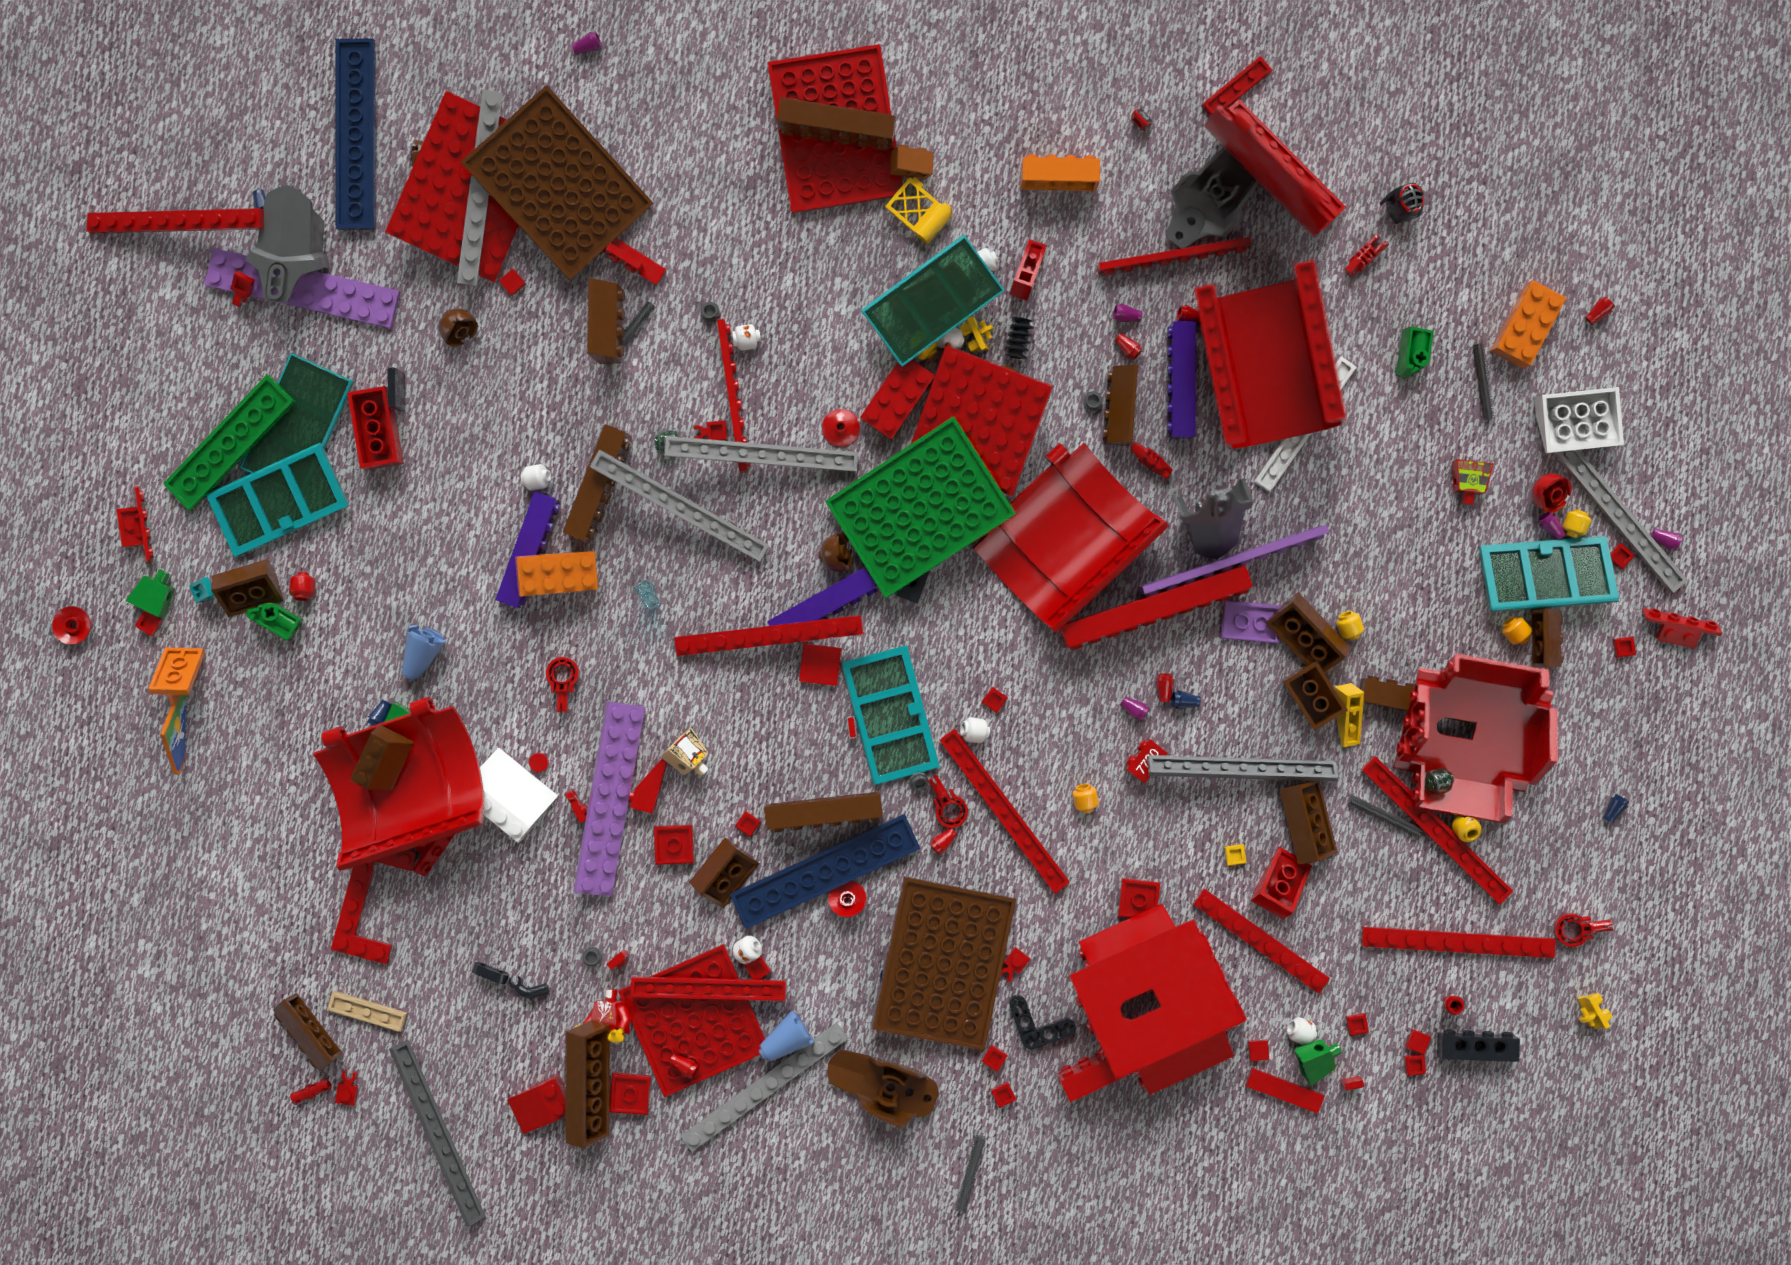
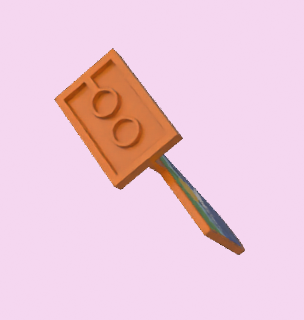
(175, 678)

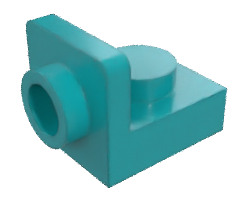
(202, 590)

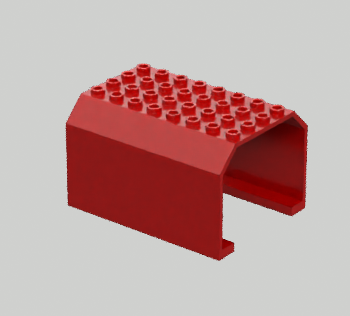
(1272, 360)

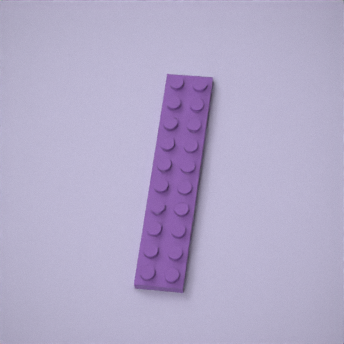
(313, 291)
(1239, 559)
(609, 799)

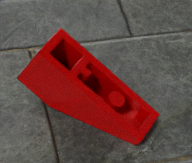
(1028, 270)
(647, 792)

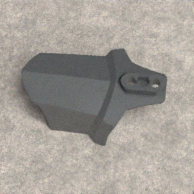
(1210, 199)
(288, 242)
(1217, 521)

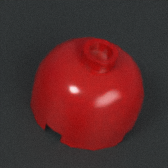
(1550, 492)

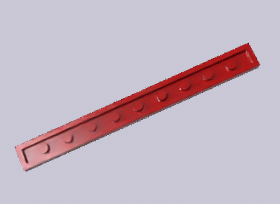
(175, 221)
(769, 635)
(1004, 810)
(1437, 831)
(1458, 942)

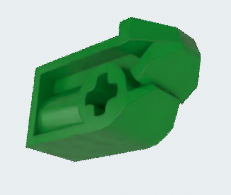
(1414, 350)
(283, 623)

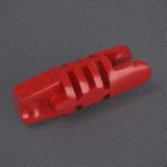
(1365, 256)
(1151, 460)

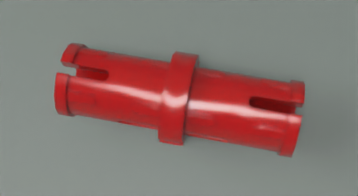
(310, 1091)

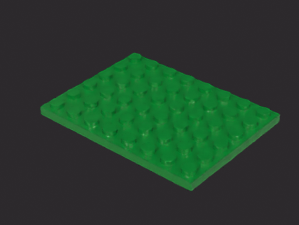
(920, 507)

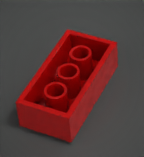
(897, 398)
(375, 429)

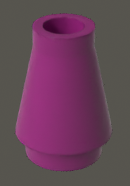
(588, 43)
(1124, 313)
(1551, 524)
(1667, 539)
(1135, 708)

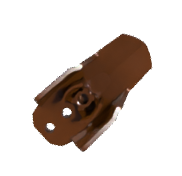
(883, 1086)

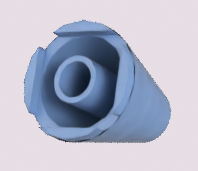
(420, 651)
(786, 1038)

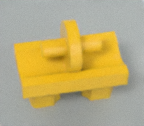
(973, 327)
(1592, 1013)

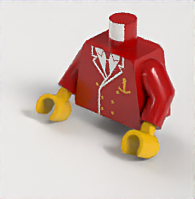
(613, 1013)

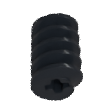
(1018, 338)

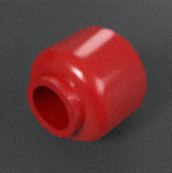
(302, 586)

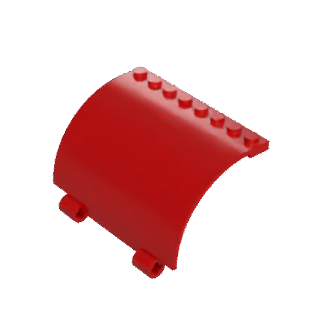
(1274, 167)
(1068, 536)
(432, 798)

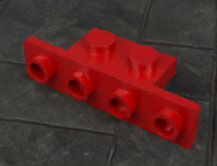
(634, 261)
(132, 526)
(1680, 629)
(430, 854)

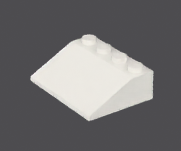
(1580, 419)
(513, 795)

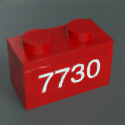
(1137, 764)

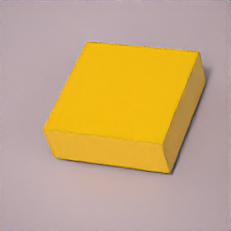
(1235, 854)

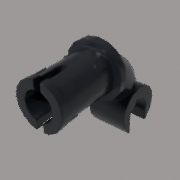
(529, 992)

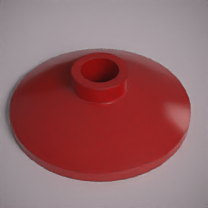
(847, 435)
(63, 627)
(851, 891)

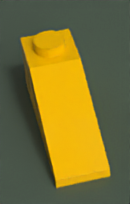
(1351, 721)

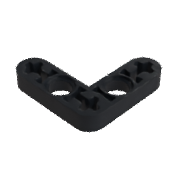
(1031, 1029)

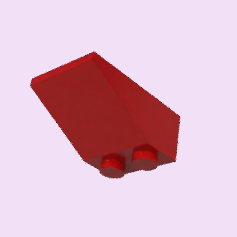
(1281, 884)
(539, 1104)

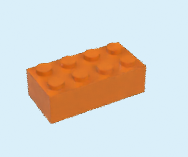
(1060, 173)
(1528, 324)
(556, 573)

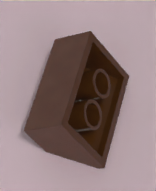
(246, 587)
(1547, 638)
(1315, 695)
(382, 759)
(723, 872)

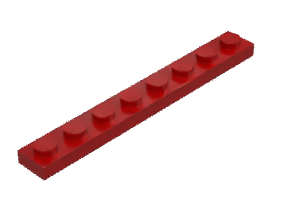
(1165, 258)
(732, 387)
(1261, 940)
(708, 988)

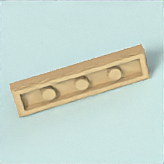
(367, 1011)

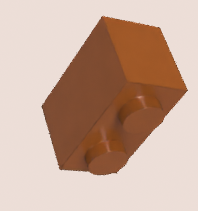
(911, 162)

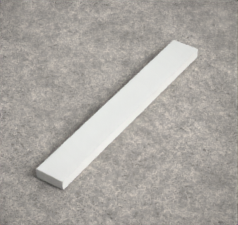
(1290, 447)

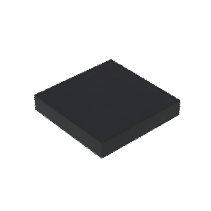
(396, 389)

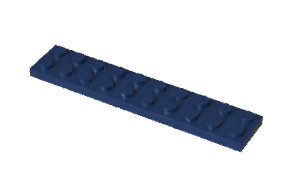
(355, 134)
(825, 871)

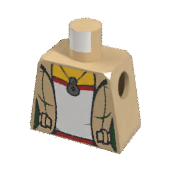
(687, 754)

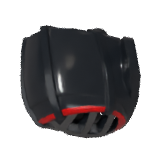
(1406, 204)

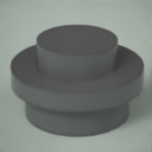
(709, 311)
(1092, 400)
(918, 781)
(592, 956)

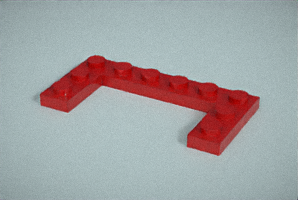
(345, 936)

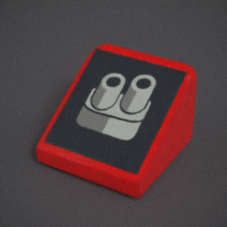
(1141, 119)

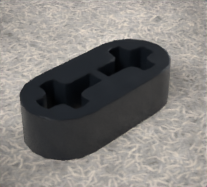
(490, 973)

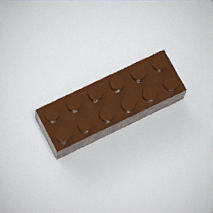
(836, 124)
(596, 487)
(823, 810)
(587, 1083)

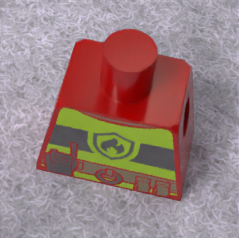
(1470, 478)

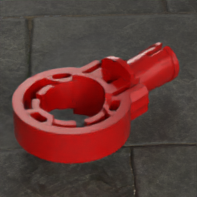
(556, 686)
(941, 793)
(1593, 927)

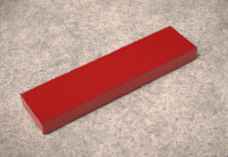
(1238, 86)
(1284, 1090)

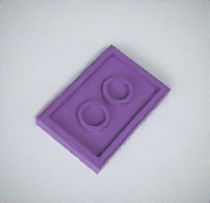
(1247, 622)

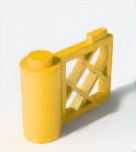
(934, 217)

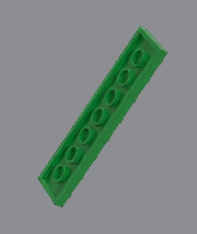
(229, 442)

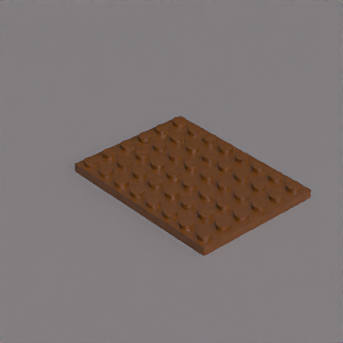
(557, 182)
(943, 963)

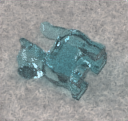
(647, 593)

